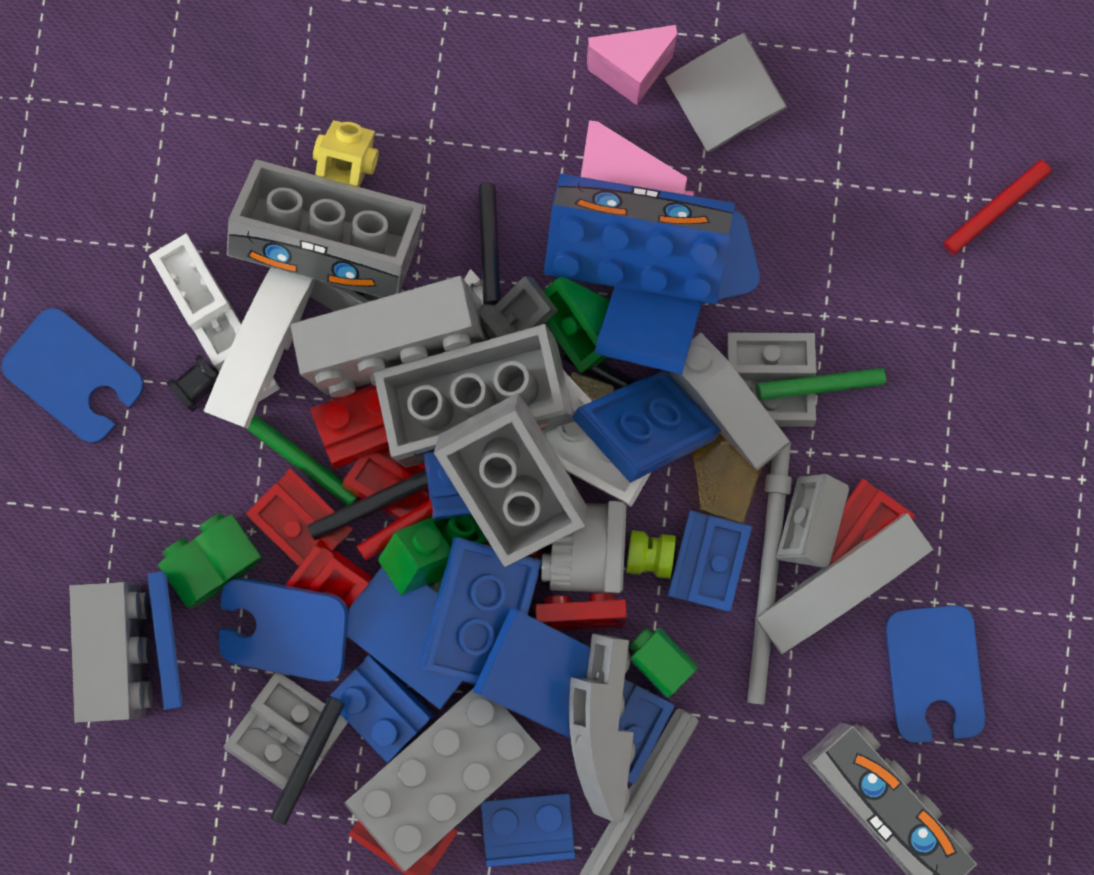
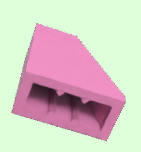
(619, 161)

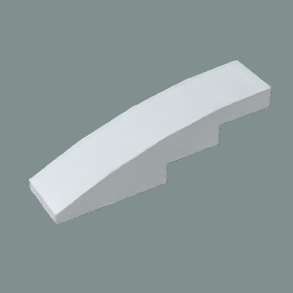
(200, 300)
(259, 346)

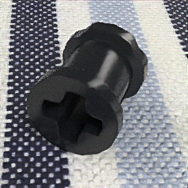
(194, 383)

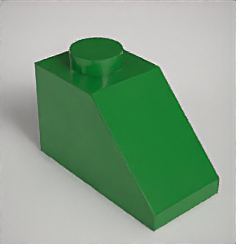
(577, 321)

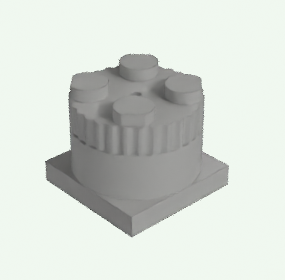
(592, 555)

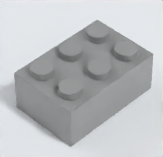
(511, 480)
(109, 652)

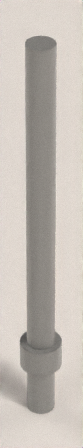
(777, 486)

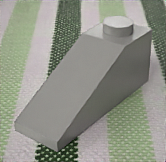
(730, 403)

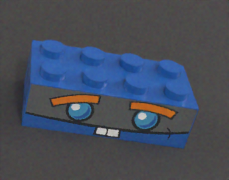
(638, 238)

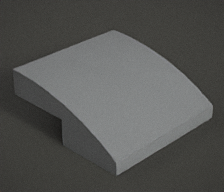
(726, 92)
(777, 358)
(278, 730)

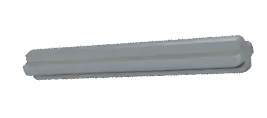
(642, 793)

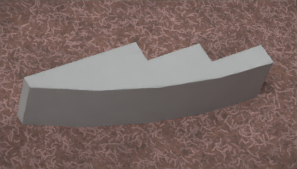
(844, 583)

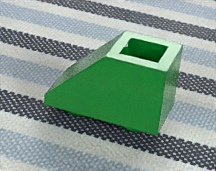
(421, 551)

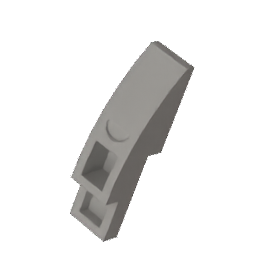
(598, 743)

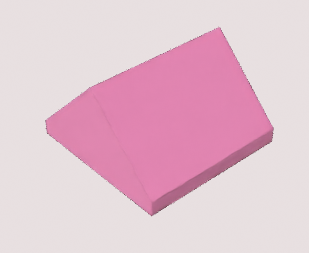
(631, 59)

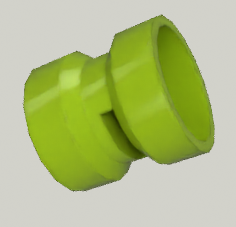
(650, 554)

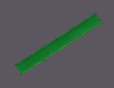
(820, 384)
(301, 460)

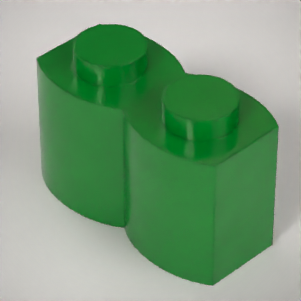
(210, 560)
(661, 660)

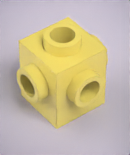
(345, 153)

